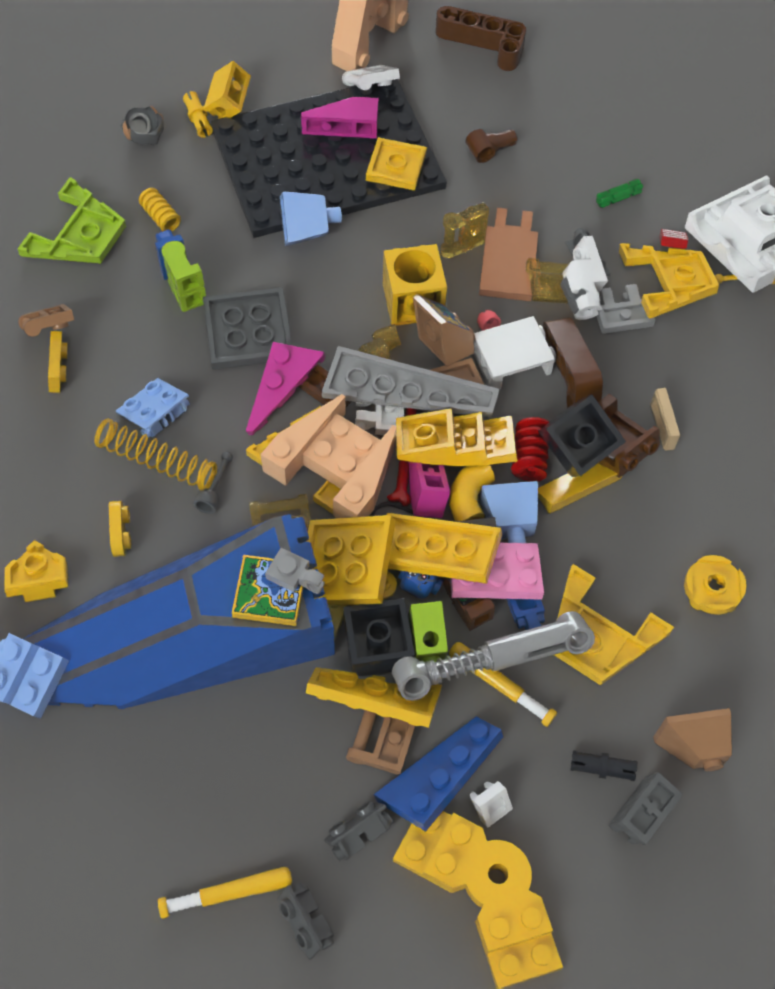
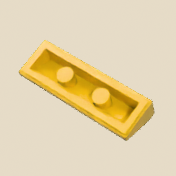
(570, 489)

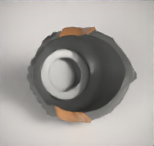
(143, 125)

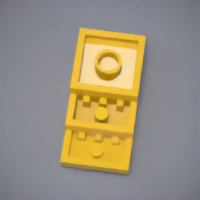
(456, 440)

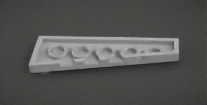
(397, 384)

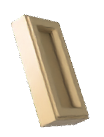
(665, 419)

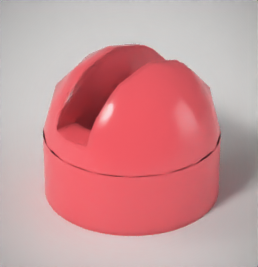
(490, 317)

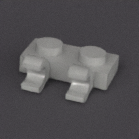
(622, 315)

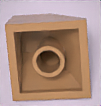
(698, 738)

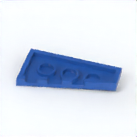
(437, 777)

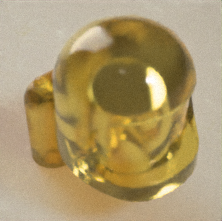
(383, 341)

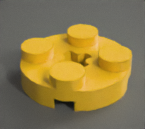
(703, 596)

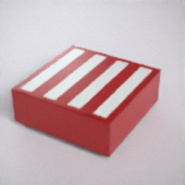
(673, 239)

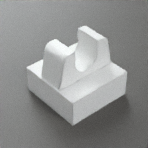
(491, 803)

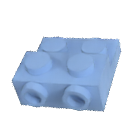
(28, 675)

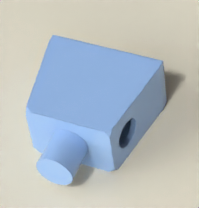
(306, 216)
(513, 508)

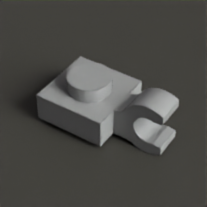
(292, 570)

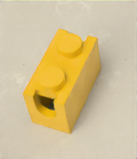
(227, 96)

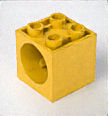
(411, 273)

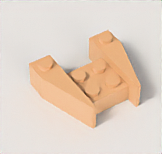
(355, 22)
(337, 453)

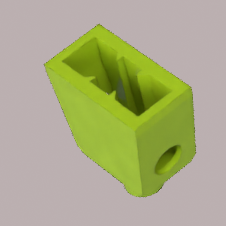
(428, 625)

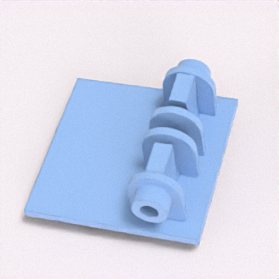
(152, 406)

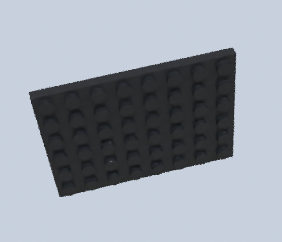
(272, 156)

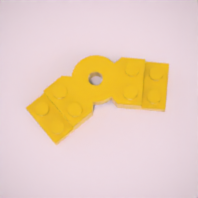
(511, 917)

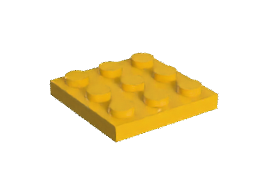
(353, 557)

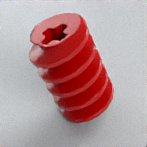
(530, 450)

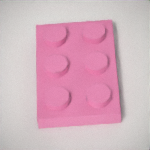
(513, 575)

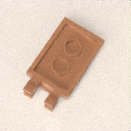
(506, 258)

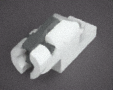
(584, 280)

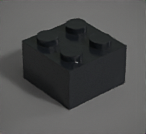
(581, 436)
(377, 636)

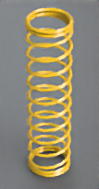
(110, 435)

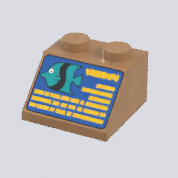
(442, 331)

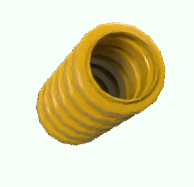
(159, 209)

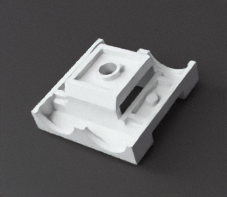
(737, 229)

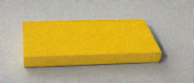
(444, 548)

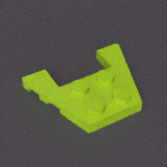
(85, 236)

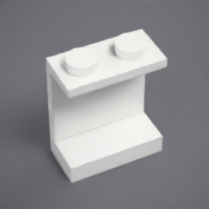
(512, 350)

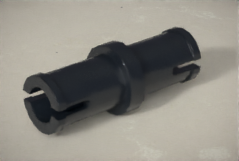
(603, 765)

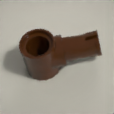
(484, 145)

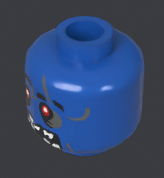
(419, 584)

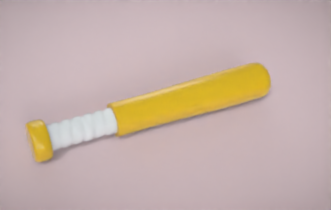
(509, 688)
(239, 888)

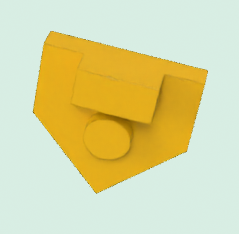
(36, 574)

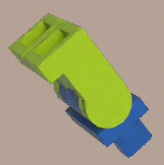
(184, 279)

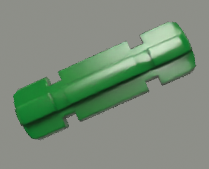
(619, 193)

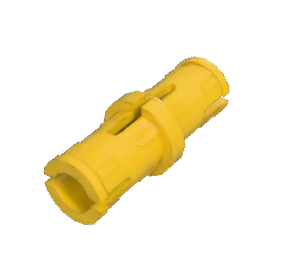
(197, 114)

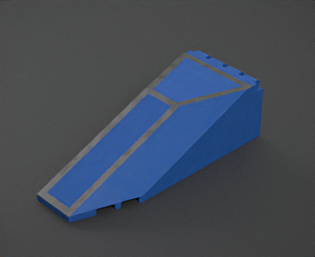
(177, 627)

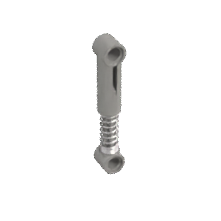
(566, 634)

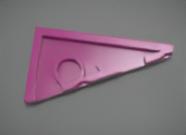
(283, 373)

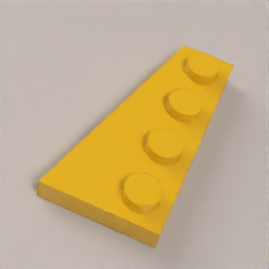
(372, 695)

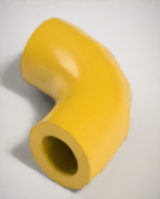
(465, 491)

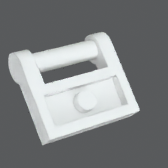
(365, 77)

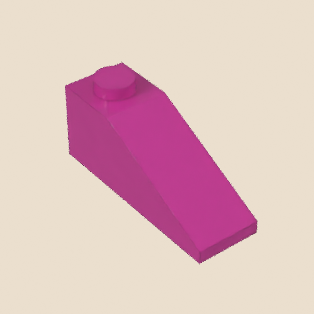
(343, 118)
(428, 489)

